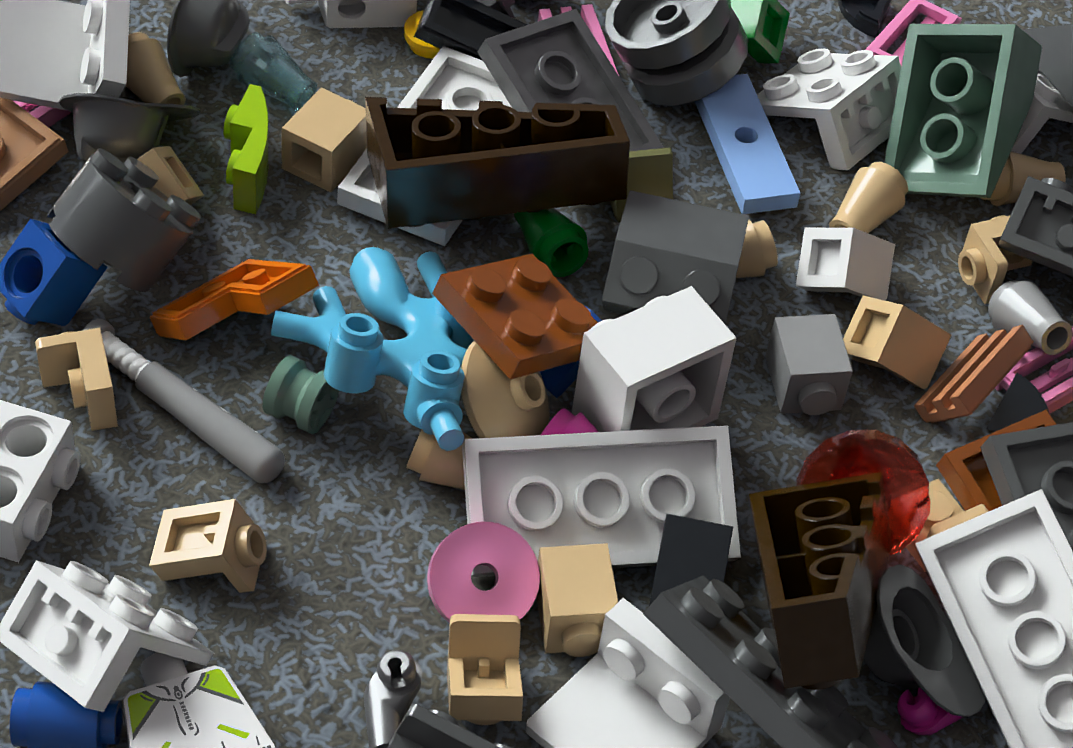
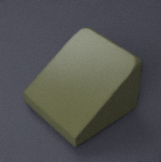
(648, 173)

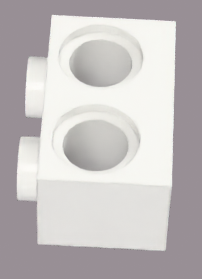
(34, 465)

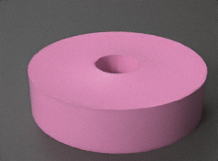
(488, 545)

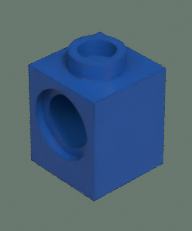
(45, 277)

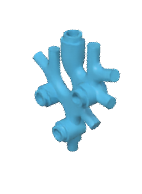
(423, 361)

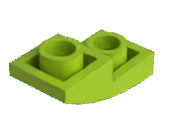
(248, 163)

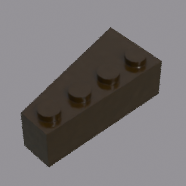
(493, 159)
(821, 573)

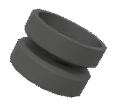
(677, 46)

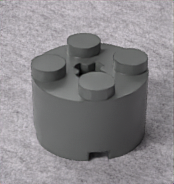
(122, 220)

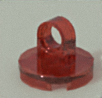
(874, 452)

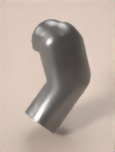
(390, 695)

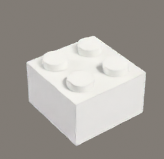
(655, 366)

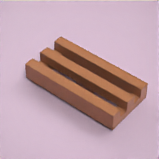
(974, 375)

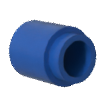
(53, 719)

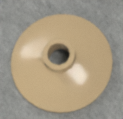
(499, 404)

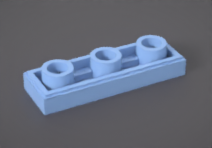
(748, 148)

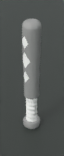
(206, 419)

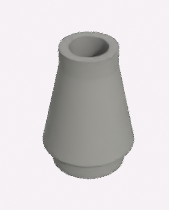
(1026, 305)

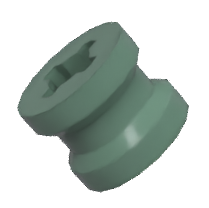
(299, 395)

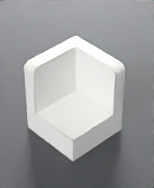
(845, 262)

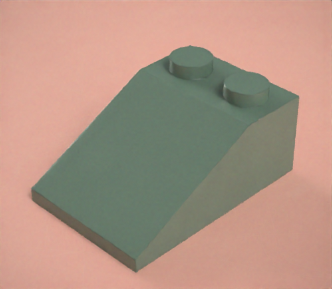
(960, 105)

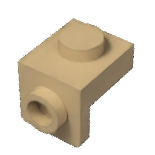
(983, 262)
(484, 668)

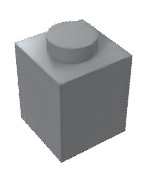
(808, 364)

